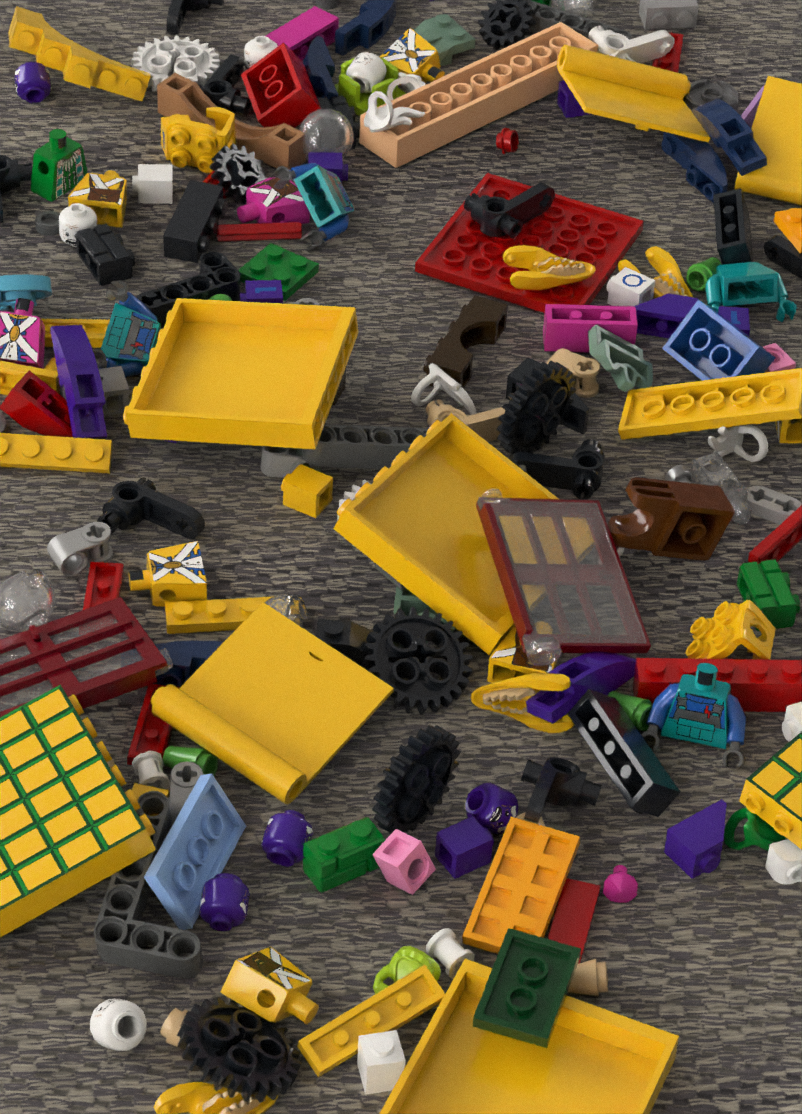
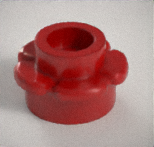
(507, 140)

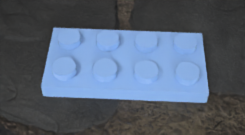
(194, 850)

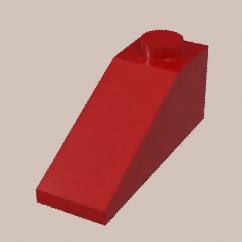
(38, 407)

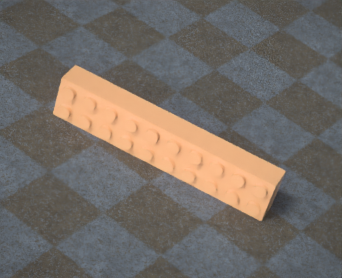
(475, 95)

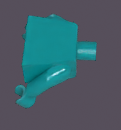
(748, 284)

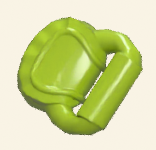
(403, 963)

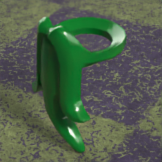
(755, 830)

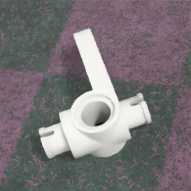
(637, 49)

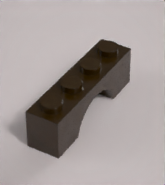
(478, 323)

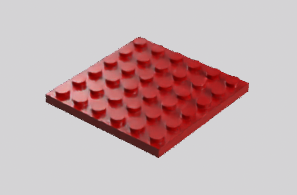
(566, 229)

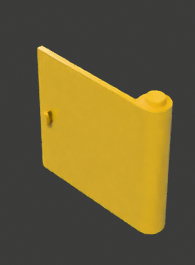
(630, 92)
(779, 136)
(273, 703)

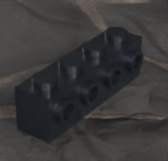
(623, 753)

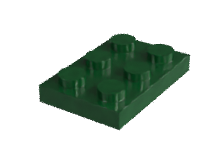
(527, 987)

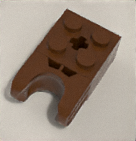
(673, 519)

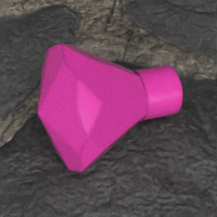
(620, 886)

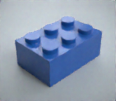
(715, 347)

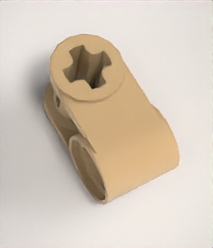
(581, 371)

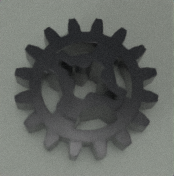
(506, 22)
(237, 171)

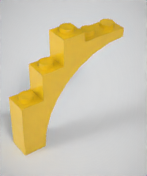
(79, 65)

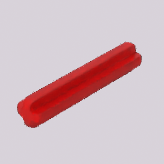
(259, 231)

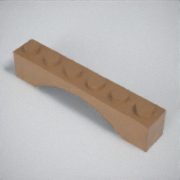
(273, 145)

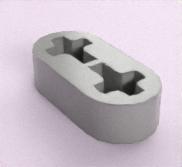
(771, 504)

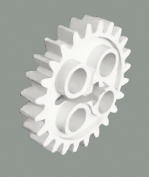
(162, 59)

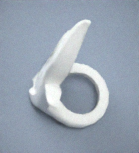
(408, 82)
(386, 117)
(442, 382)
(732, 438)

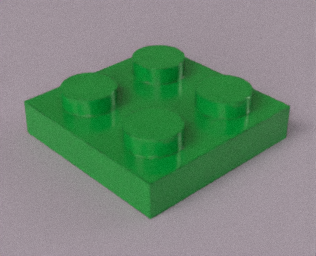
(282, 265)

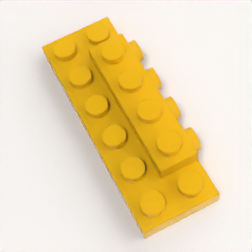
(712, 404)

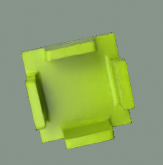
(351, 89)

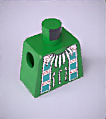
(57, 166)

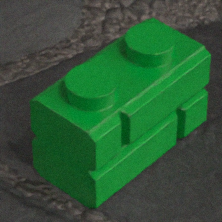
(769, 591)
(342, 854)

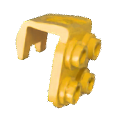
(196, 142)
(728, 629)

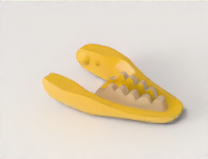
(544, 268)
(670, 277)
(511, 694)
(203, 1099)

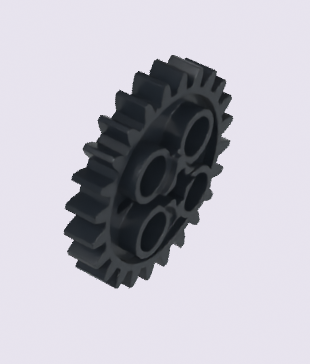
(536, 408)
(418, 659)
(416, 779)
(238, 1050)

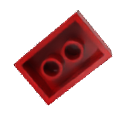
(280, 89)

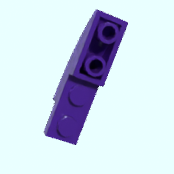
(81, 381)
(592, 671)

